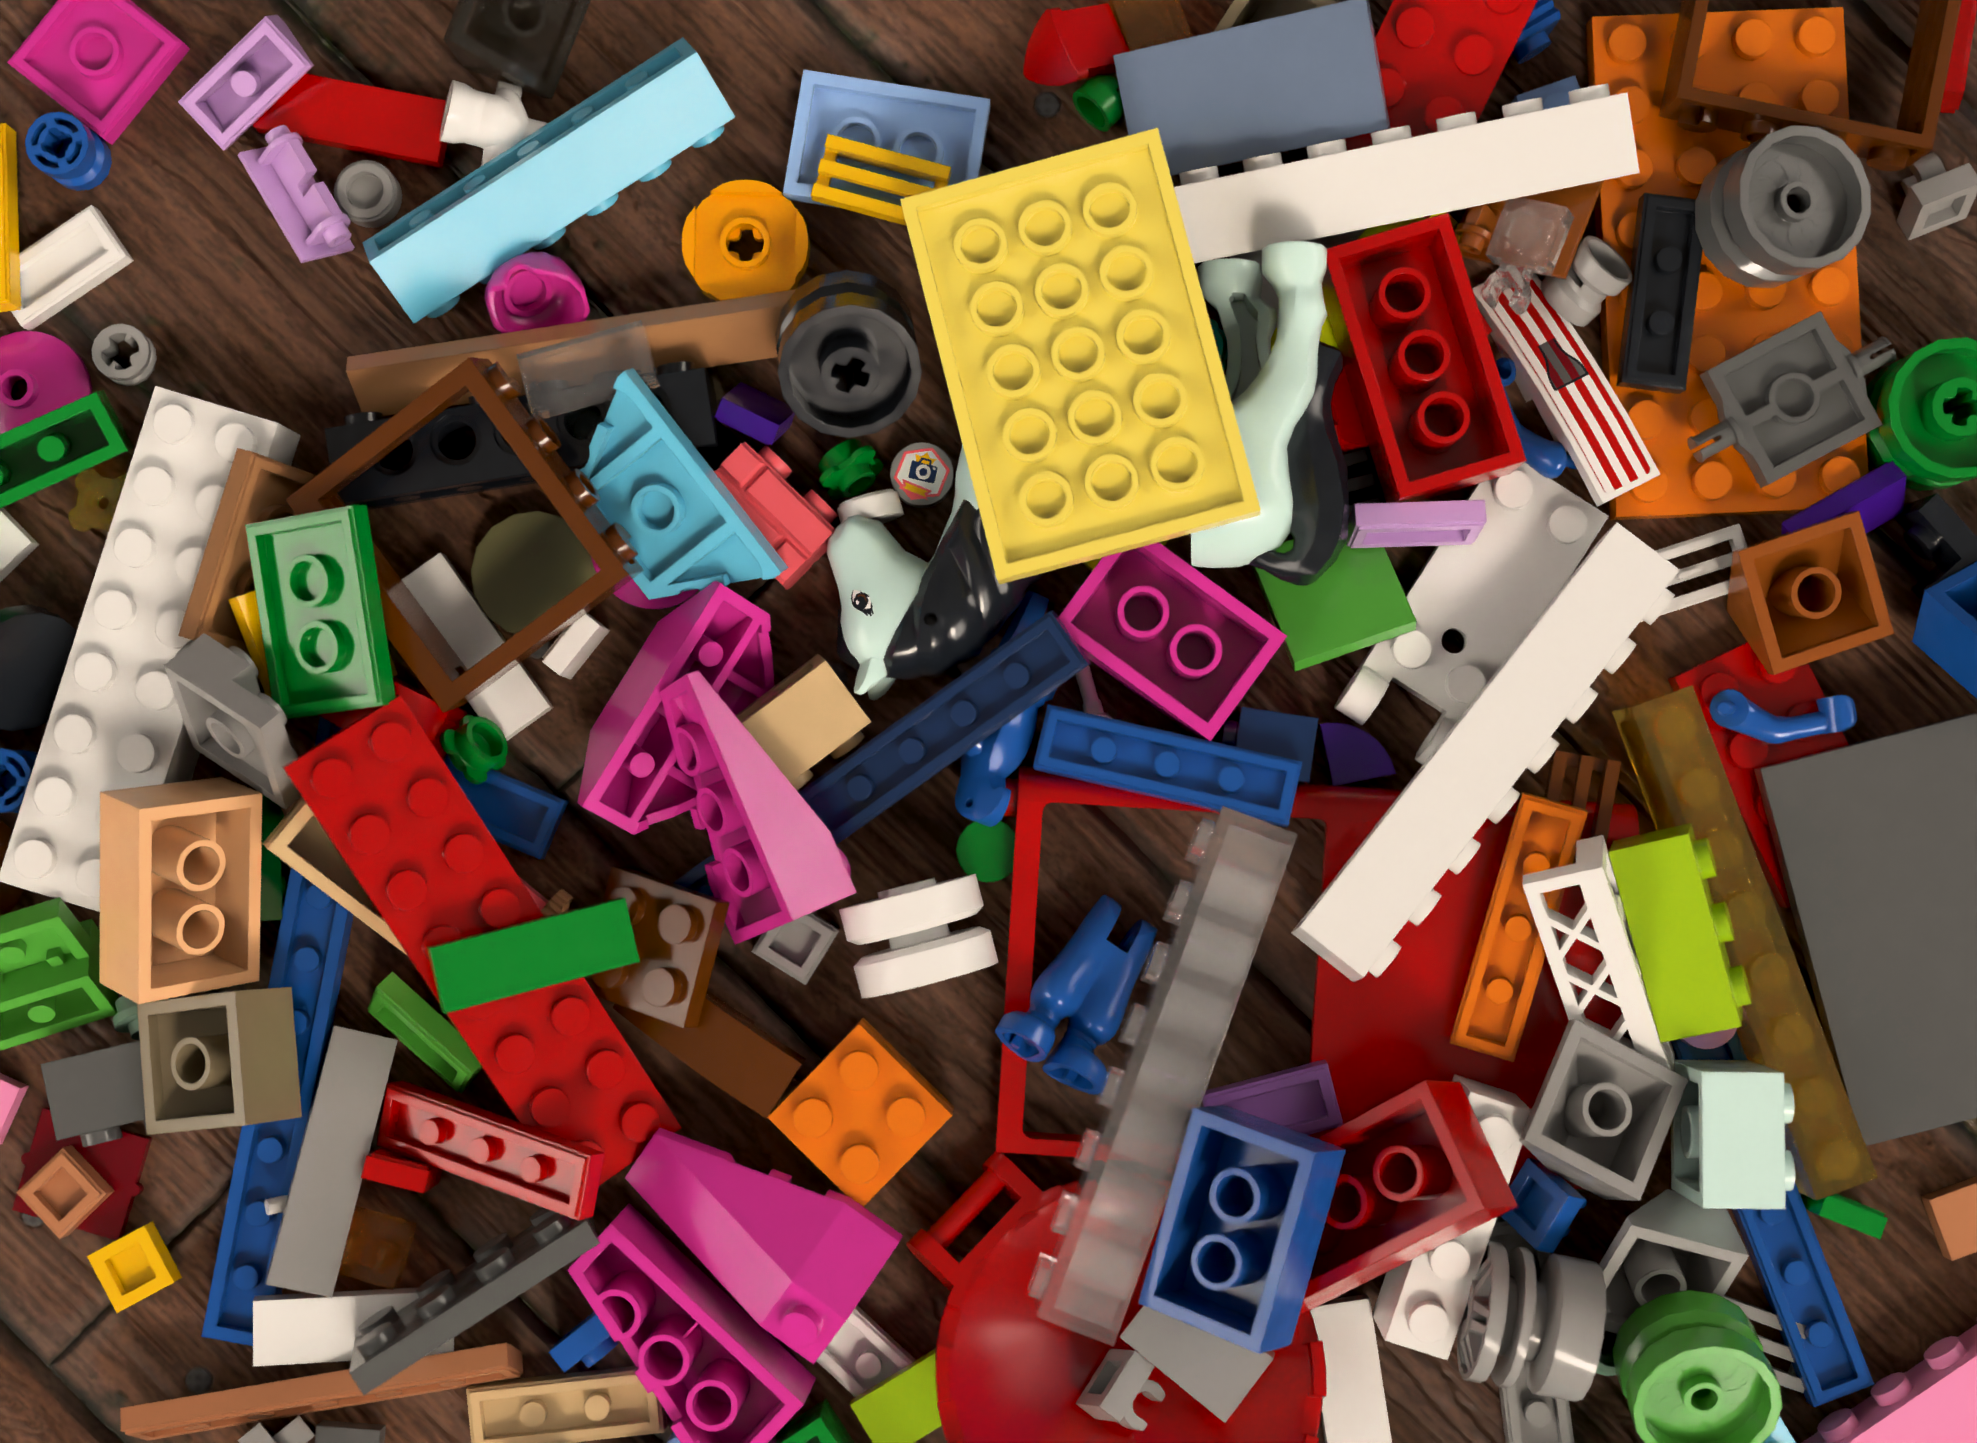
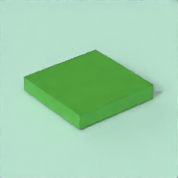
(1341, 612)

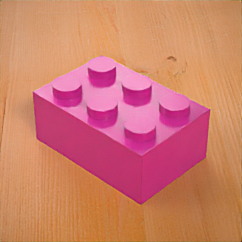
(1170, 636)

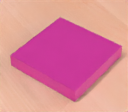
(99, 60)

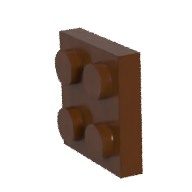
(676, 946)

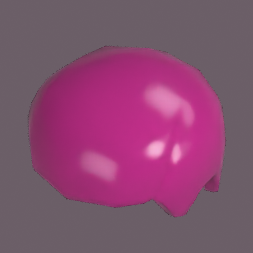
(535, 293)

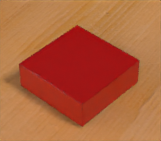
(400, 1171)

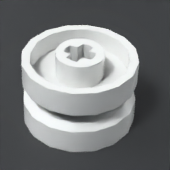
(919, 937)

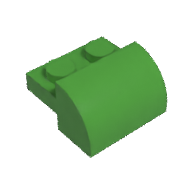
(49, 973)

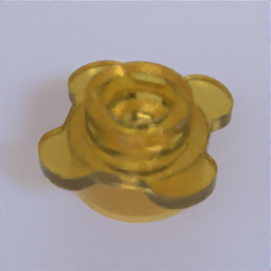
(91, 489)

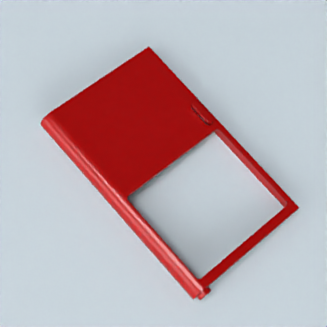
(1371, 1031)

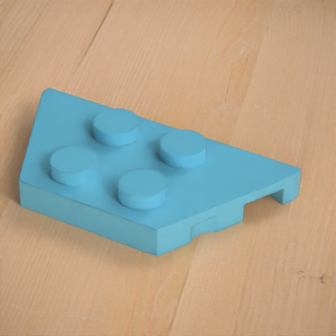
(671, 500)

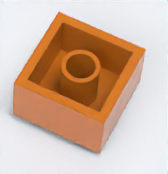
(861, 1113)

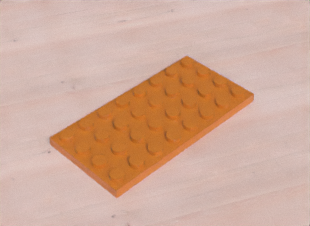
(1756, 55)

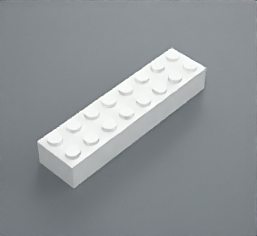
(115, 705)

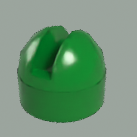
(1099, 101)

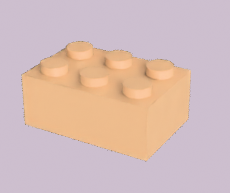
(180, 888)

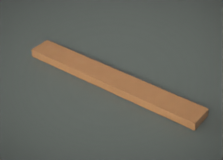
(696, 333)

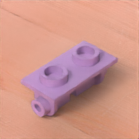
(296, 201)

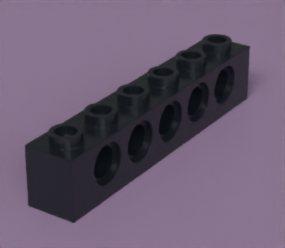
(493, 464)

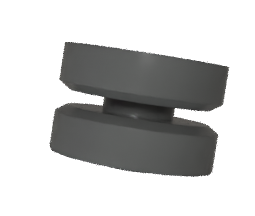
(1783, 207)

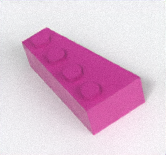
(688, 1338)

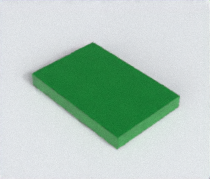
(321, 611)

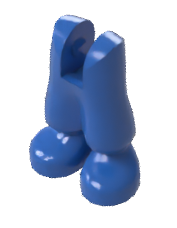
(1088, 986)

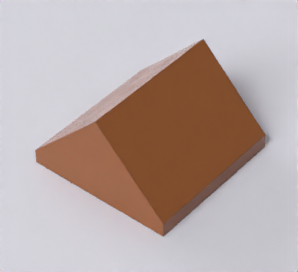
(1808, 594)

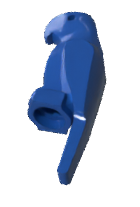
(982, 783)

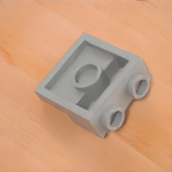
(231, 717)

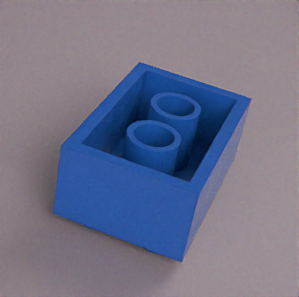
(1241, 1227)

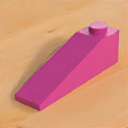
(765, 839)
(775, 1246)

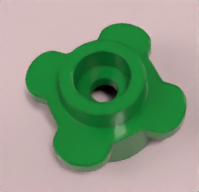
(849, 469)
(475, 747)

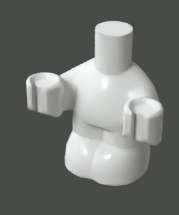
(486, 119)

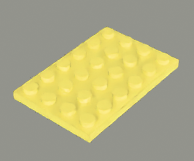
(1079, 357)

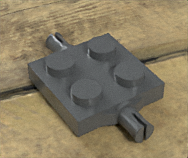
(1791, 399)

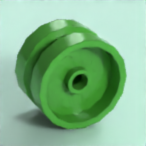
(1696, 1372)

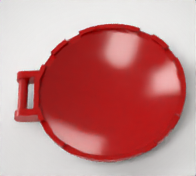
(1019, 1376)

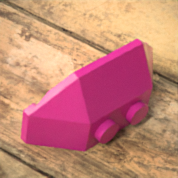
(630, 754)

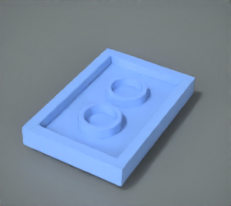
(889, 116)

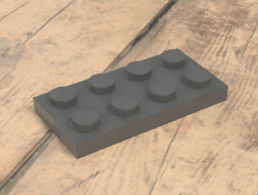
(456, 1302)

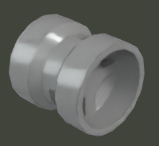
(1593, 276)

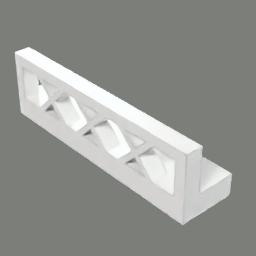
(1611, 936)

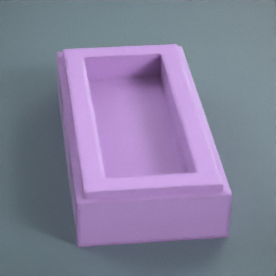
(1415, 523)

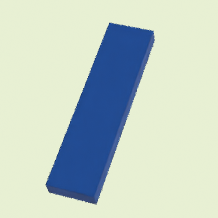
(1167, 765)

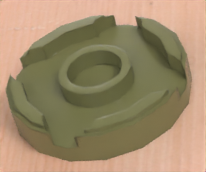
(527, 568)

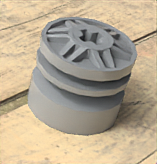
(1532, 1321)

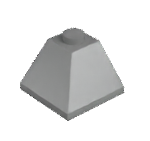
(1602, 1114)
(1668, 1250)

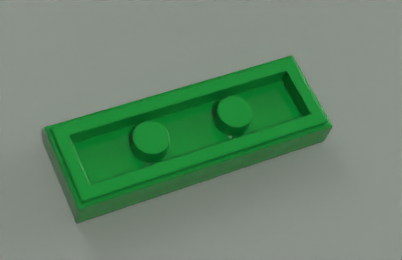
(532, 954)

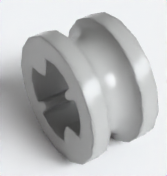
(106, 347)

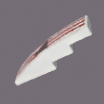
(1570, 393)

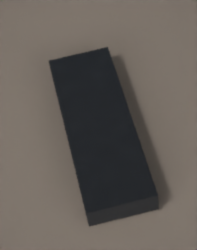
(1661, 296)

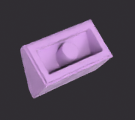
(247, 81)

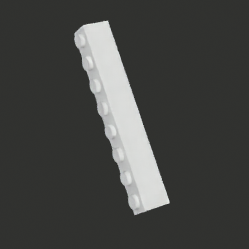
(1409, 175)
(1486, 753)

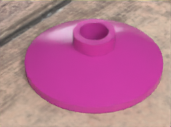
(52, 375)

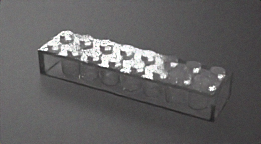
(1163, 1074)

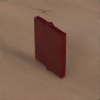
(116, 1161)

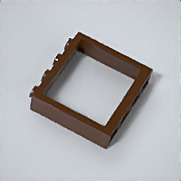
(1881, 146)
(569, 492)

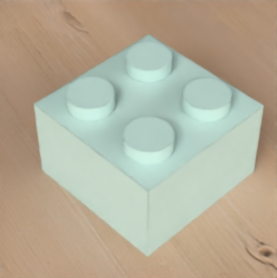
(1732, 1135)

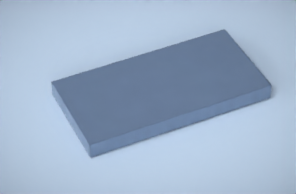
(1257, 87)

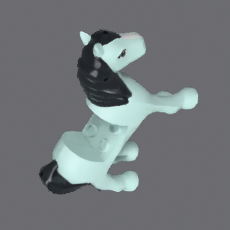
(930, 616)

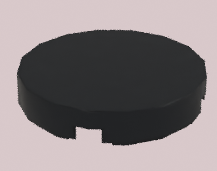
(31, 664)

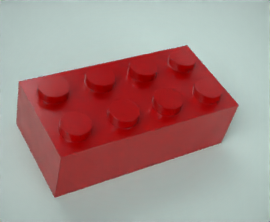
(1419, 361)
(1406, 1185)

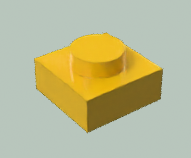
(134, 1267)

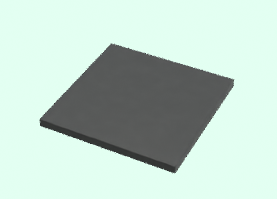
(1886, 915)

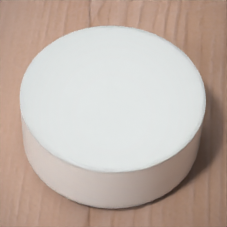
(877, 505)

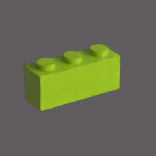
(1679, 932)

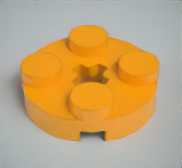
(722, 218)

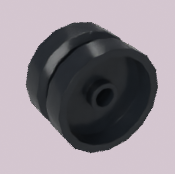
(847, 354)

